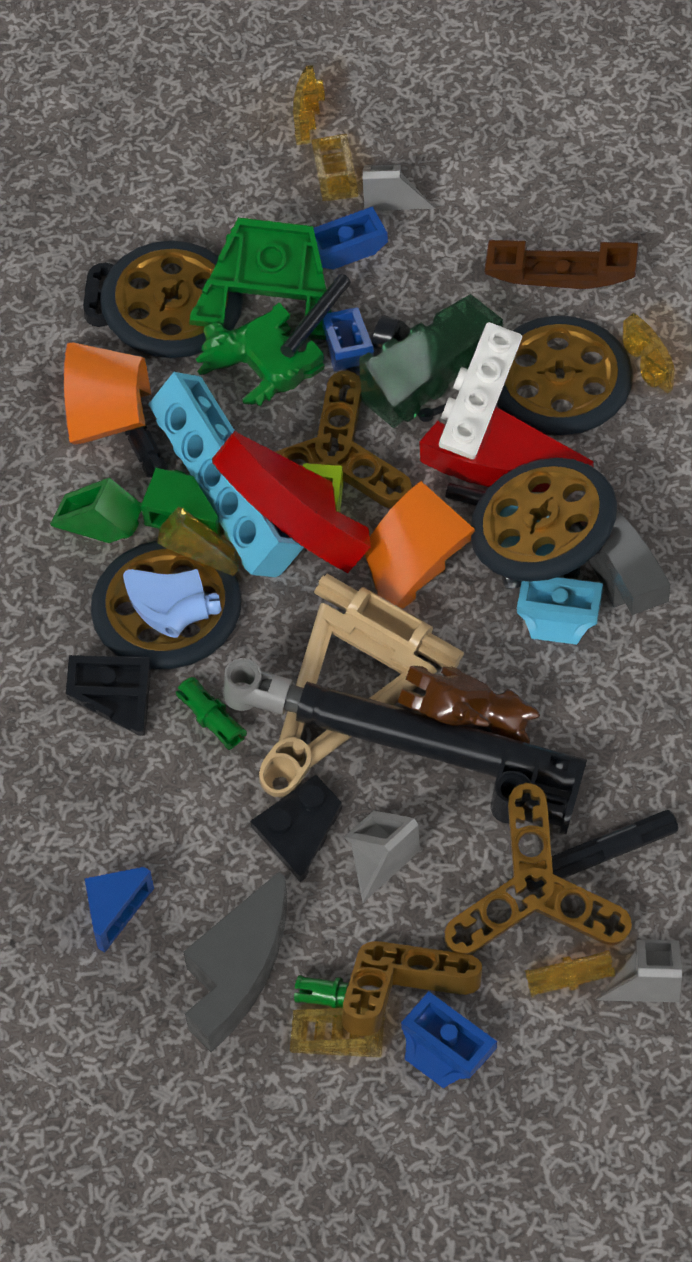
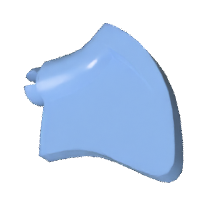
(170, 600)

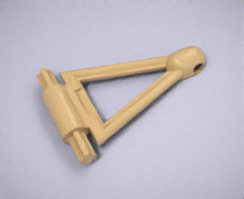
(375, 629)

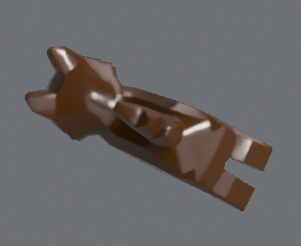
(467, 701)

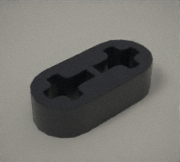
(93, 294)
(387, 329)

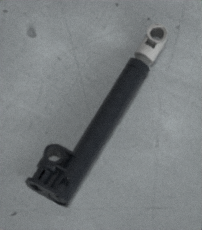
(414, 732)

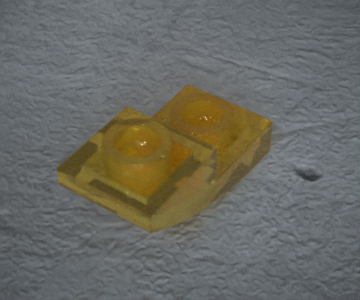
(306, 104)
(655, 361)

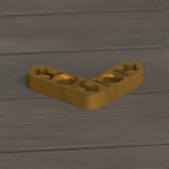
(378, 968)

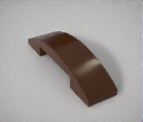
(563, 269)

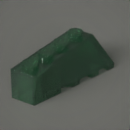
(425, 362)

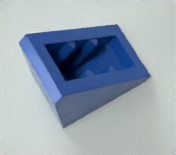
(346, 338)
(115, 900)

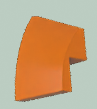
(103, 392)
(413, 544)

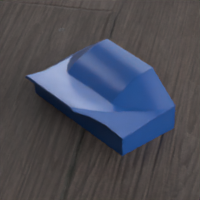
(350, 238)
(444, 1042)

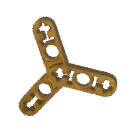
(350, 453)
(553, 891)

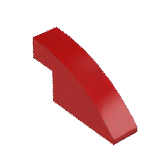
(503, 448)
(293, 500)

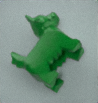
(259, 347)

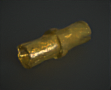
(570, 973)

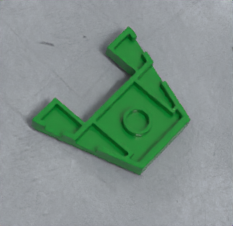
(264, 261)

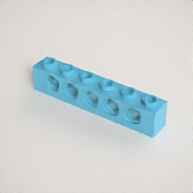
(197, 432)

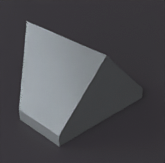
(390, 190)
(381, 848)
(649, 974)

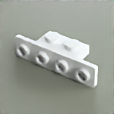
(478, 391)

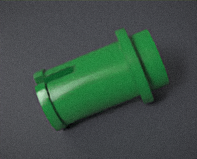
(322, 991)

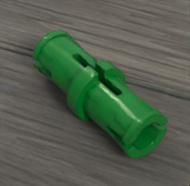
(211, 713)

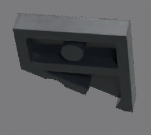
(112, 688)
(299, 824)

